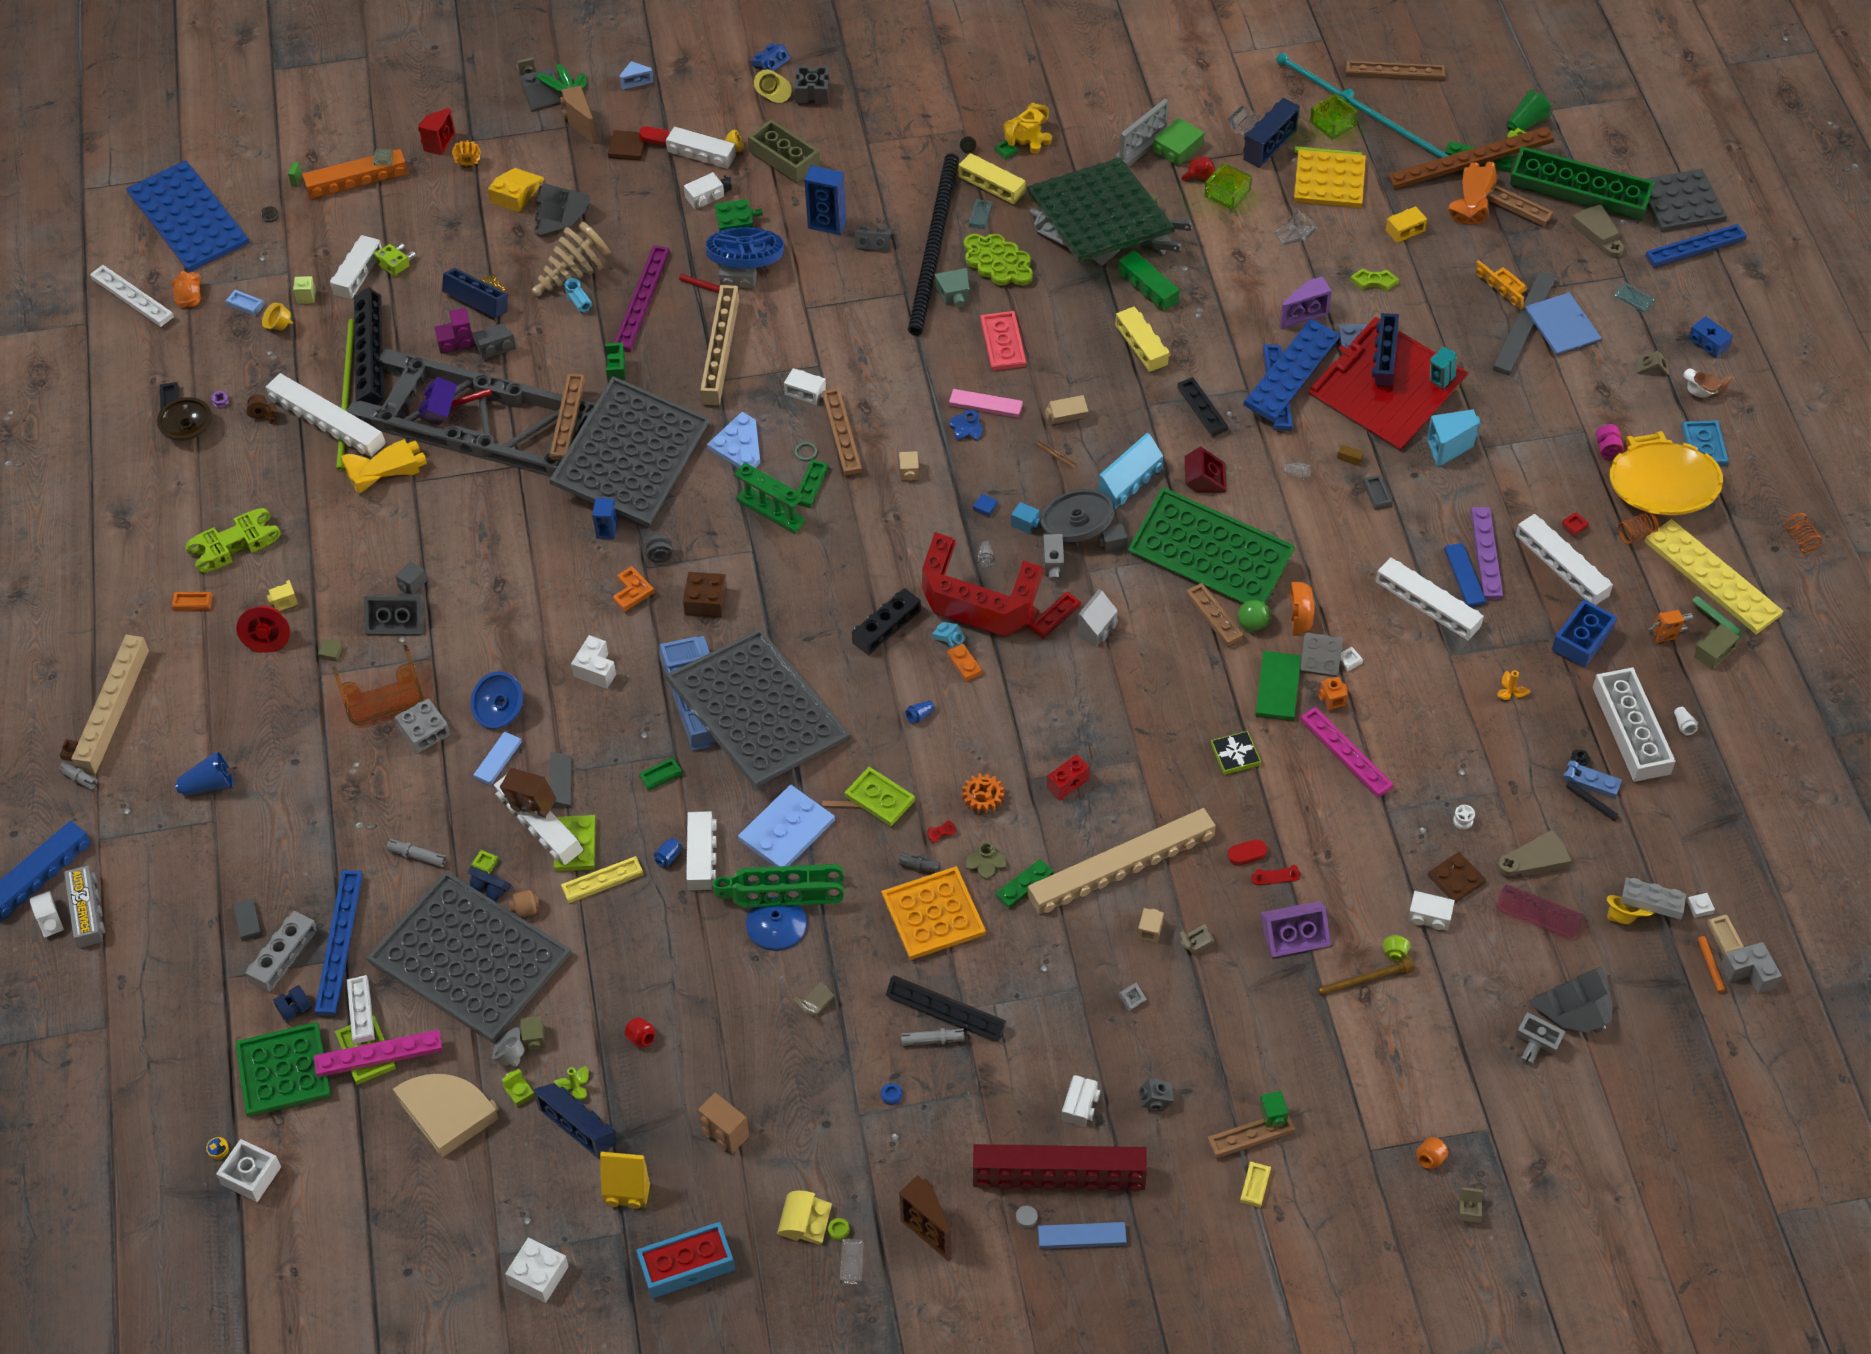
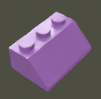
(1296, 928)

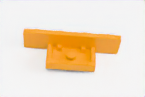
(1504, 282)

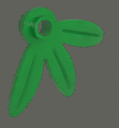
(565, 78)

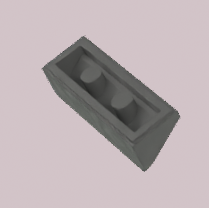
(560, 779)

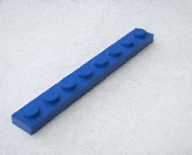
(338, 943)

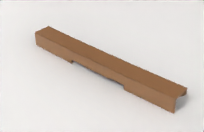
(1057, 455)
(840, 804)

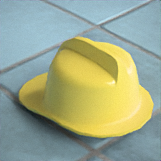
(772, 86)

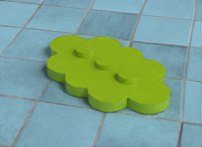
(998, 259)

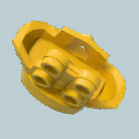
(1027, 128)

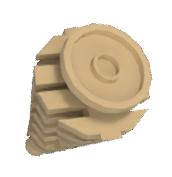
(578, 253)

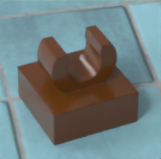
(68, 749)

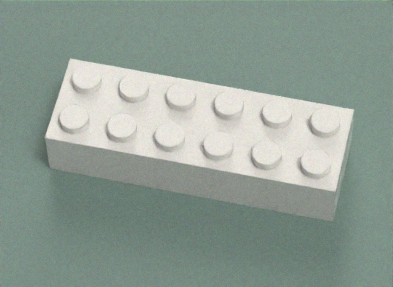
(1633, 724)

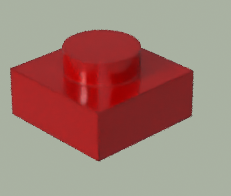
(1575, 524)

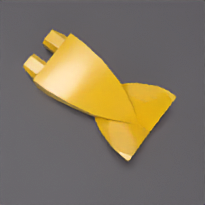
(391, 461)

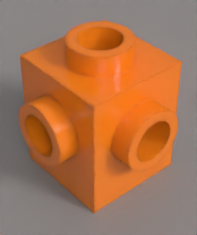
(1333, 693)

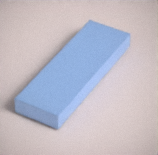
(497, 758)

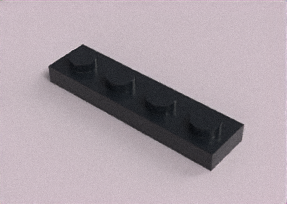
(1202, 406)

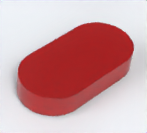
(653, 135)
(1247, 852)

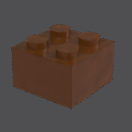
(705, 594)
(528, 792)

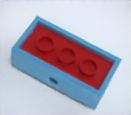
(685, 1260)

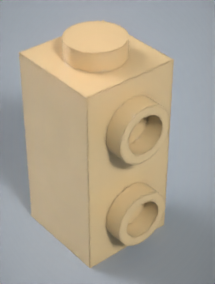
(1066, 409)

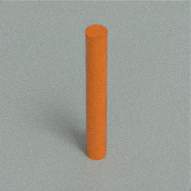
(1711, 964)

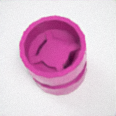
(1609, 441)

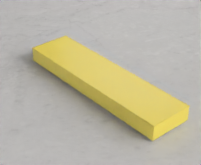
(602, 879)

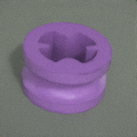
(217, 395)

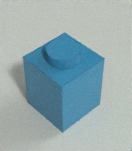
(1025, 518)

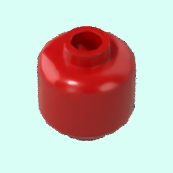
(639, 1032)

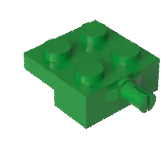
(735, 214)

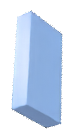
(245, 302)

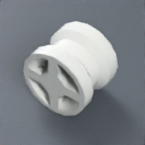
(1467, 813)

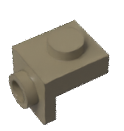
(1197, 939)
(1470, 1205)

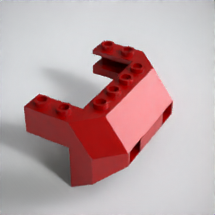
(976, 604)

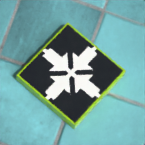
(1235, 752)

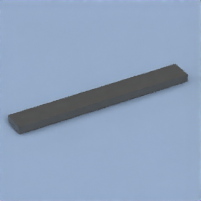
(1523, 325)

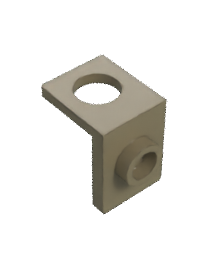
(525, 66)
(1651, 361)
(815, 1000)

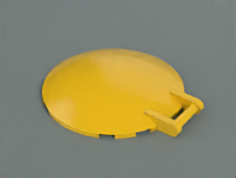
(1665, 476)

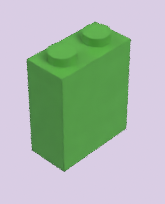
(1178, 141)

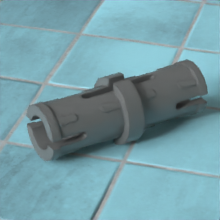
(919, 863)

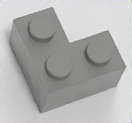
(1754, 963)

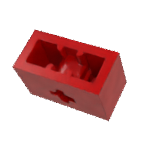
(1068, 777)

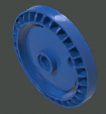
(744, 247)

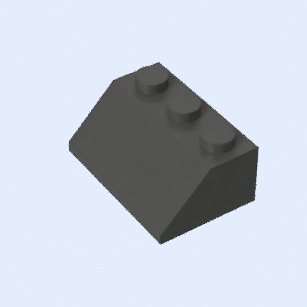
(387, 613)

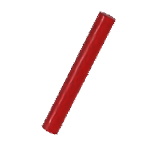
(700, 283)
(472, 397)

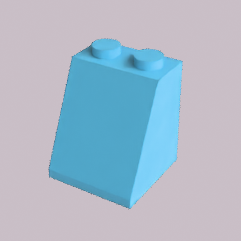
(1452, 434)

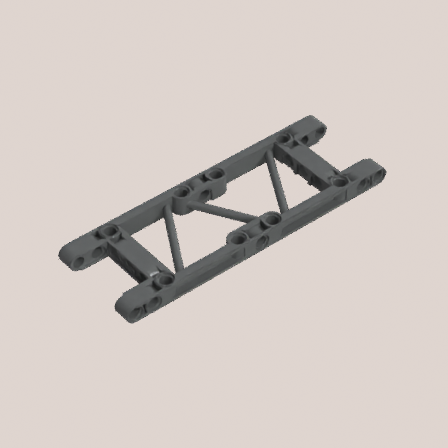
(414, 372)

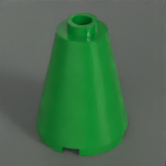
(1529, 112)

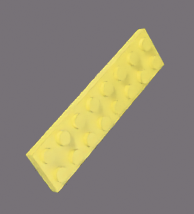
(1714, 576)

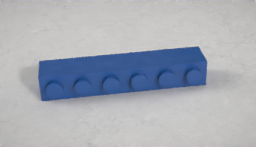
(41, 866)

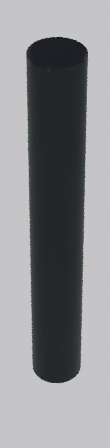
(1592, 800)

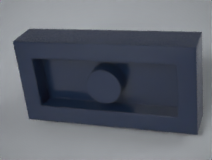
(495, 885)

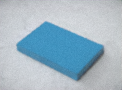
(1707, 438)

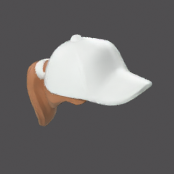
(1705, 385)

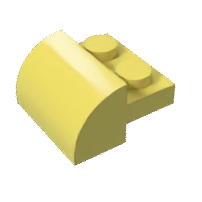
(804, 1217)

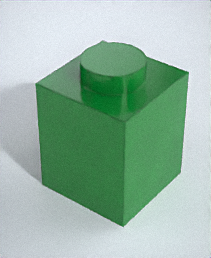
(1274, 1109)

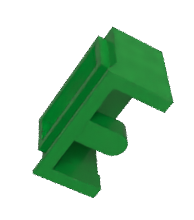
(615, 361)

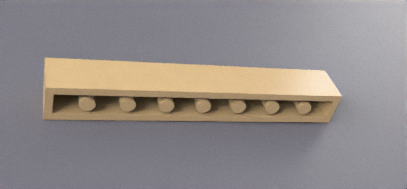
(719, 345)
(110, 704)

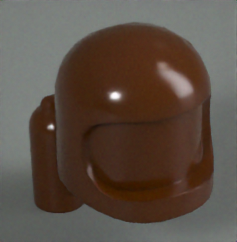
(259, 408)

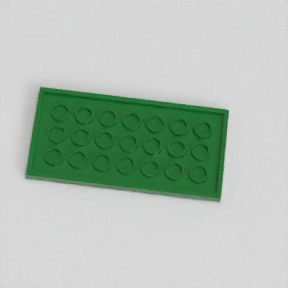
(1211, 548)

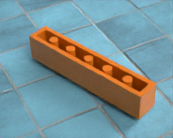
(352, 175)

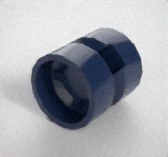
(297, 998)

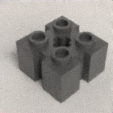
(812, 84)

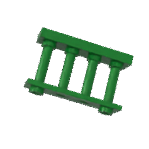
(766, 506)

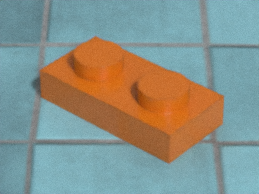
(964, 662)

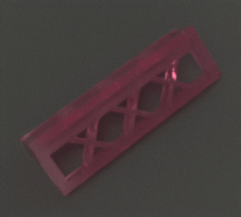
(1539, 911)

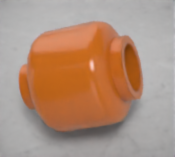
(1432, 1153)

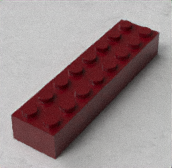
(1059, 1167)

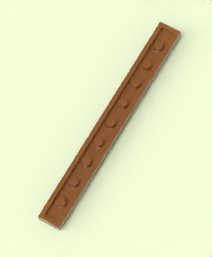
(1463, 159)

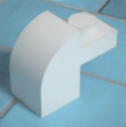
(46, 913)

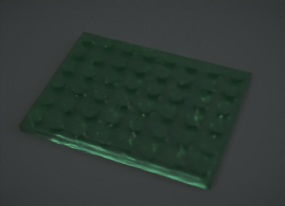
(1100, 209)

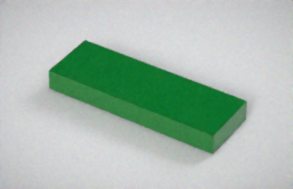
(811, 482)
(1715, 615)

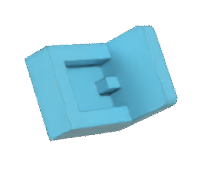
(949, 633)

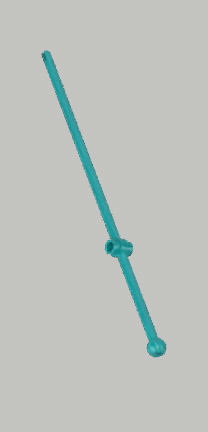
(1283, 59)

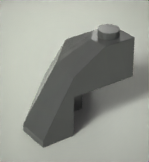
(558, 208)
(1578, 1004)

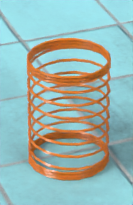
(1800, 523)
(1630, 531)

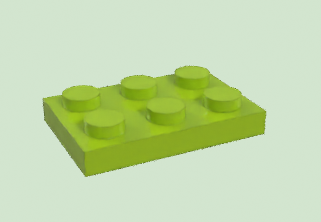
(879, 796)
(584, 831)
(362, 1075)

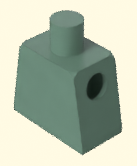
(953, 287)

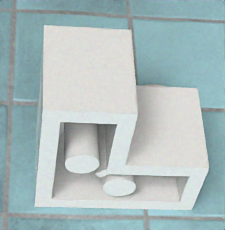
(591, 663)

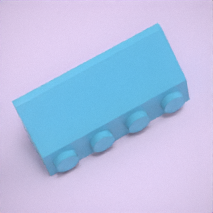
(1131, 470)

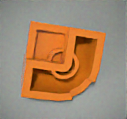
(1302, 607)

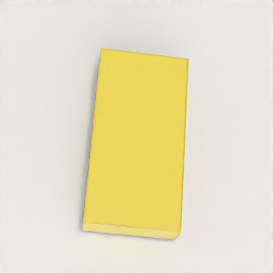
(1255, 1184)

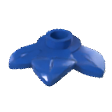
(965, 426)

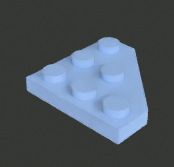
(738, 442)

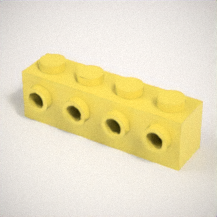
(992, 178)
(1142, 339)

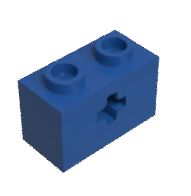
(1710, 336)
(604, 518)

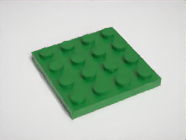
(280, 1069)

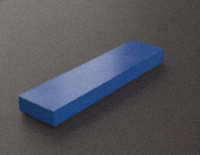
(1464, 575)

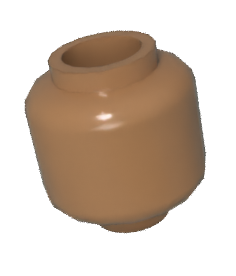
(524, 903)

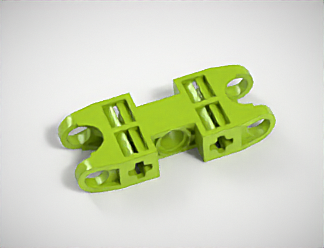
(232, 540)

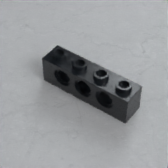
(886, 621)

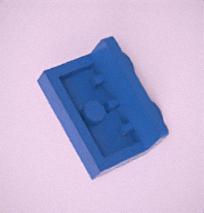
(771, 57)

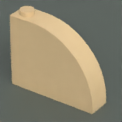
(446, 1109)

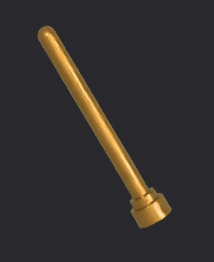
(1403, 966)

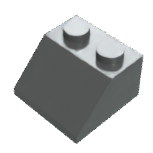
(537, 93)

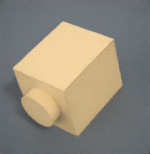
(909, 466)
(1150, 925)

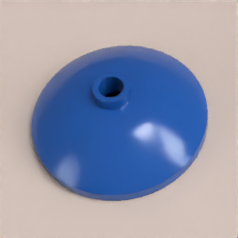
(488, 699)
(777, 932)

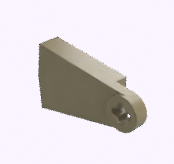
(1600, 229)
(1536, 857)

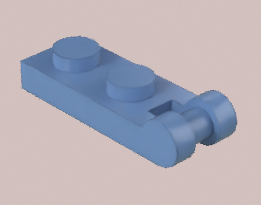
(1592, 779)

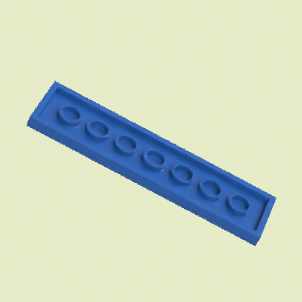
(1291, 370)

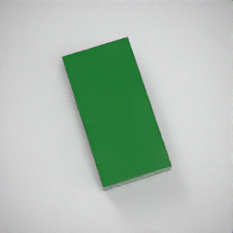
(660, 774)

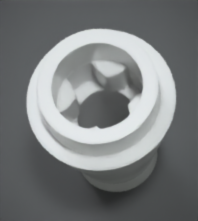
(1686, 723)

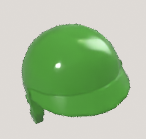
(1253, 616)

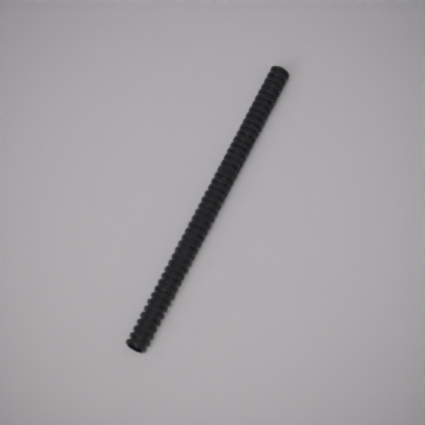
(933, 245)

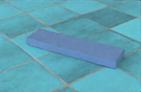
(1082, 1235)

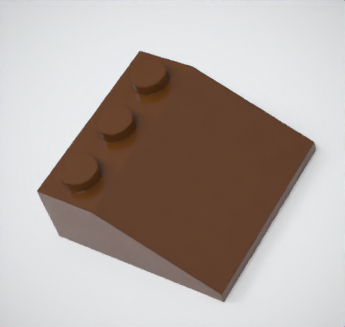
(924, 1215)

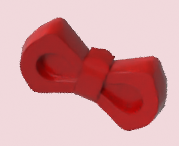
(947, 828)

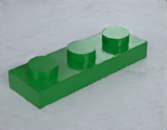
(1018, 887)

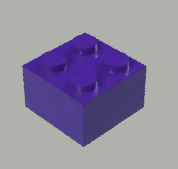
(437, 401)

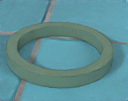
(805, 444)

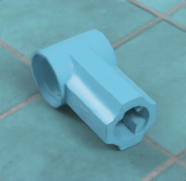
(577, 295)

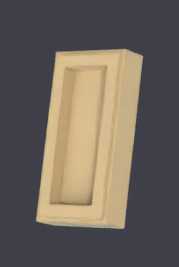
(1725, 934)

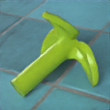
(575, 1079)

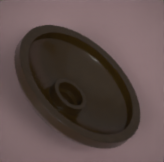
(184, 418)

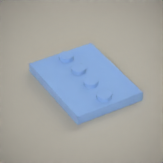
(786, 827)

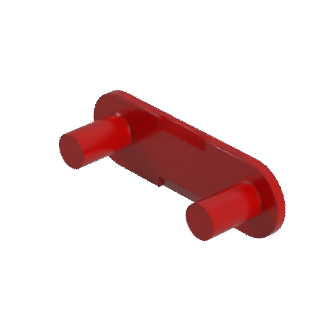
(1275, 876)

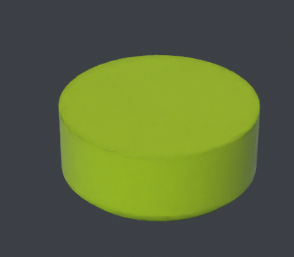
(838, 1229)

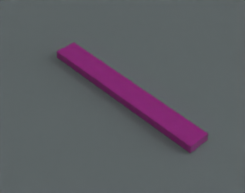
(642, 297)

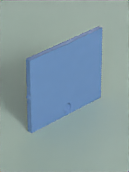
(1562, 323)

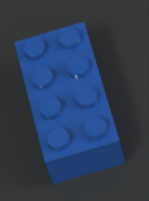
(825, 200)

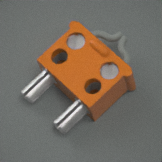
(1668, 626)

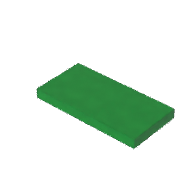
(1278, 685)

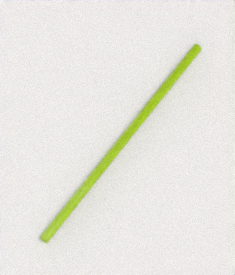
(346, 387)

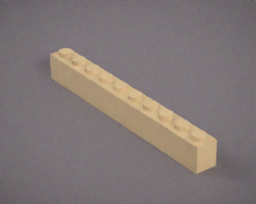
(1121, 861)

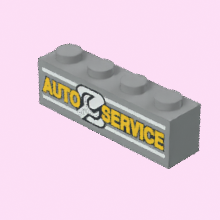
(83, 906)

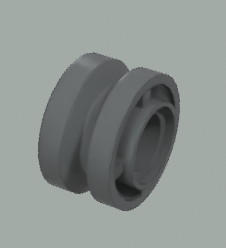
(659, 548)

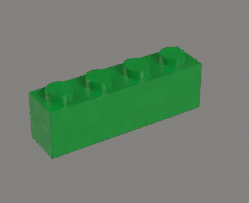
(1148, 281)

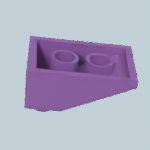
(1307, 302)

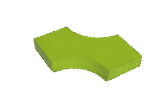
(1365, 279)

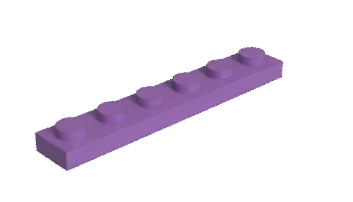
(1486, 553)

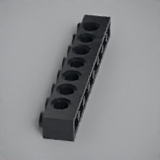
(368, 347)

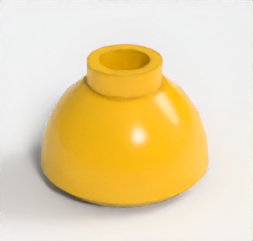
(735, 137)

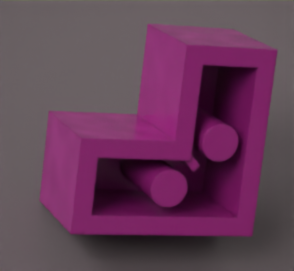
(456, 334)

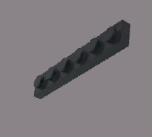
(945, 1008)

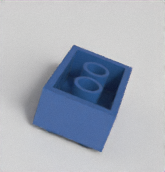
(1584, 633)

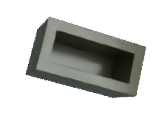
(1716, 646)

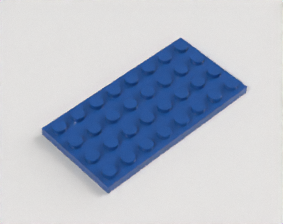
(187, 216)

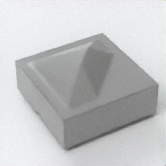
(1132, 996)

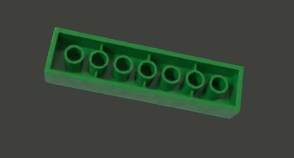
(1581, 183)

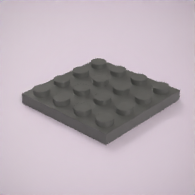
(1684, 201)

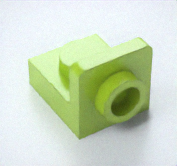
(517, 1088)

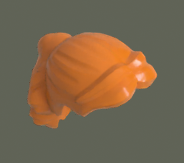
(186, 289)

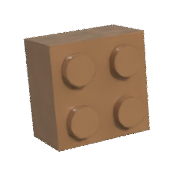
(723, 1123)

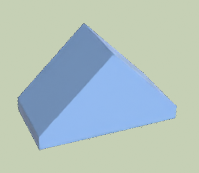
(635, 75)

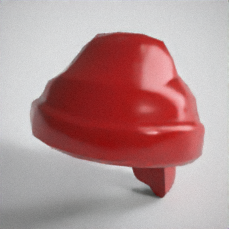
(1200, 168)

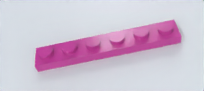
(1346, 752)
(378, 1053)

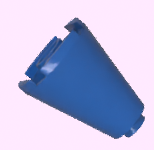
(206, 776)

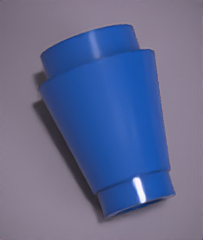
(919, 711)

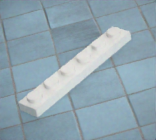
(131, 295)

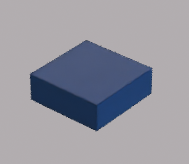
(985, 505)

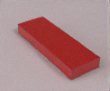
(1055, 615)

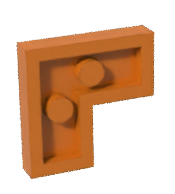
(635, 589)

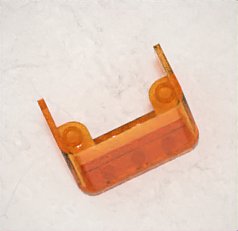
(383, 700)

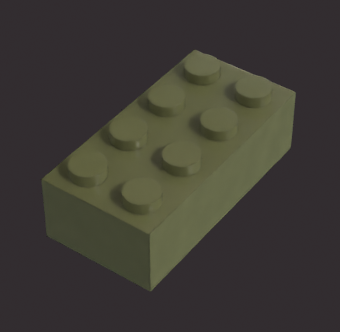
(783, 150)

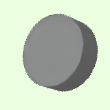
(1026, 1217)

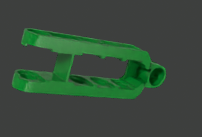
(811, 885)

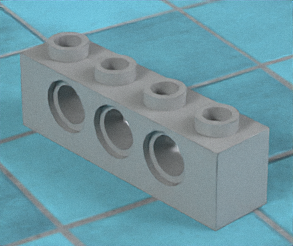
(292, 946)

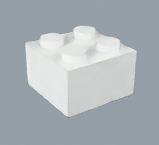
(248, 1170)
(536, 1270)

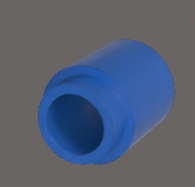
(667, 852)

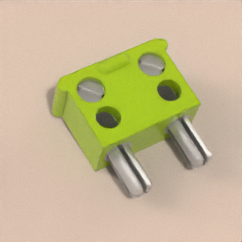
(392, 259)

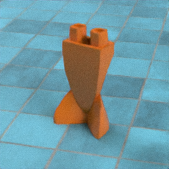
(1476, 186)

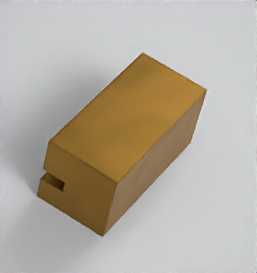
(1350, 455)

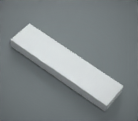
(360, 1009)

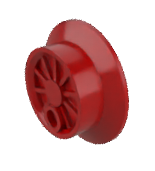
(263, 629)

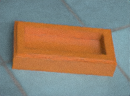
(191, 601)

